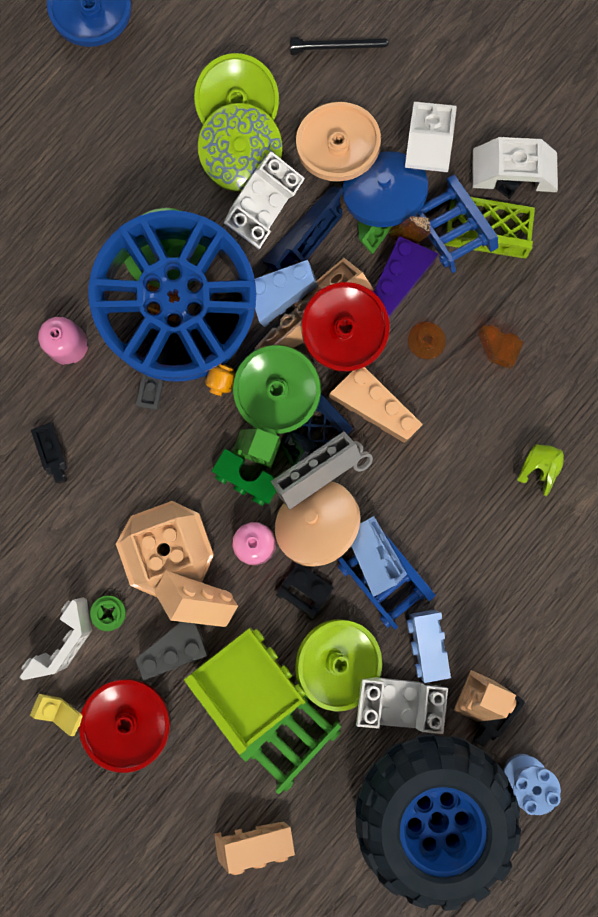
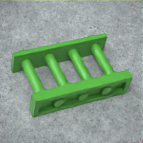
(286, 781)

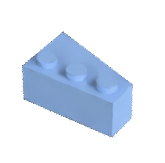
(428, 646)

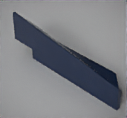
(307, 232)

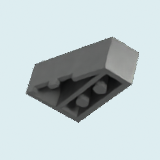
(176, 648)

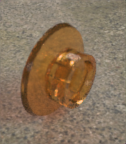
(422, 348)

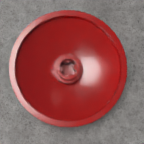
(345, 326)
(124, 725)

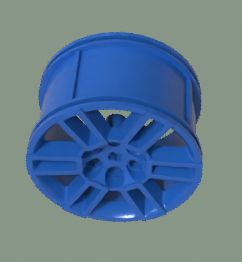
(150, 230)

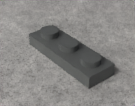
(151, 388)

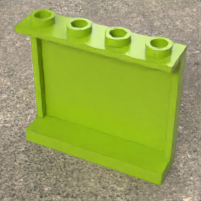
(245, 689)

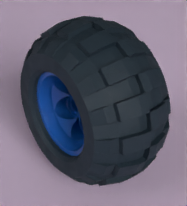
(443, 870)

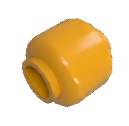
(220, 379)

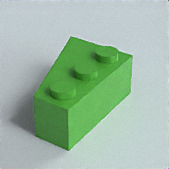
(257, 445)

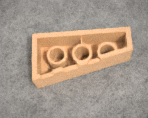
(484, 699)

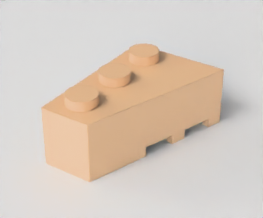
(194, 601)

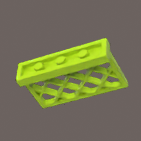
(508, 243)

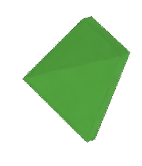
(372, 236)

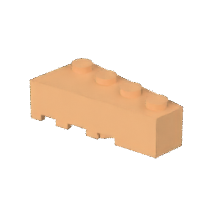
(373, 402)

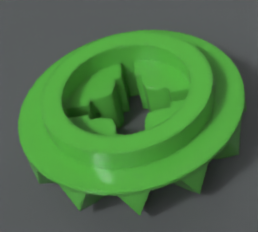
(97, 613)

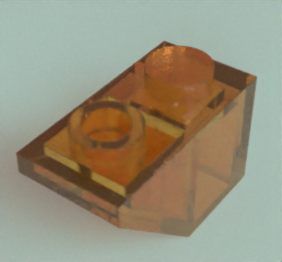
(500, 347)

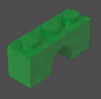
(229, 468)

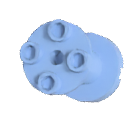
(533, 785)

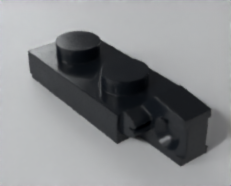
(50, 451)
(495, 728)

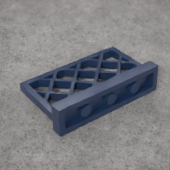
(334, 418)

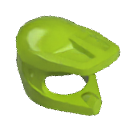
(547, 459)

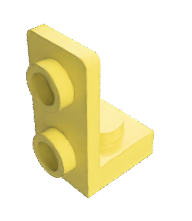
(57, 711)

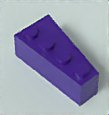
(402, 272)

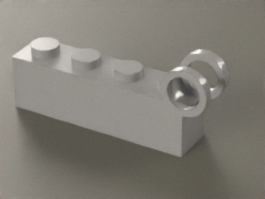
(320, 469)

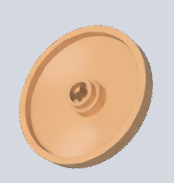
(338, 141)
(319, 526)

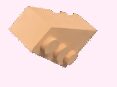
(254, 847)

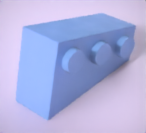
(282, 289)
(377, 557)

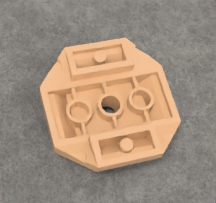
(148, 530)

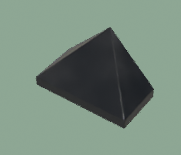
(297, 446)

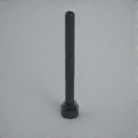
(298, 45)

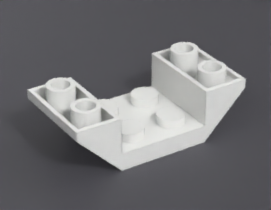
(430, 136)
(515, 161)
(263, 199)
(76, 616)
(402, 704)

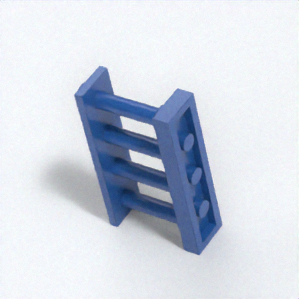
(475, 221)
(420, 592)

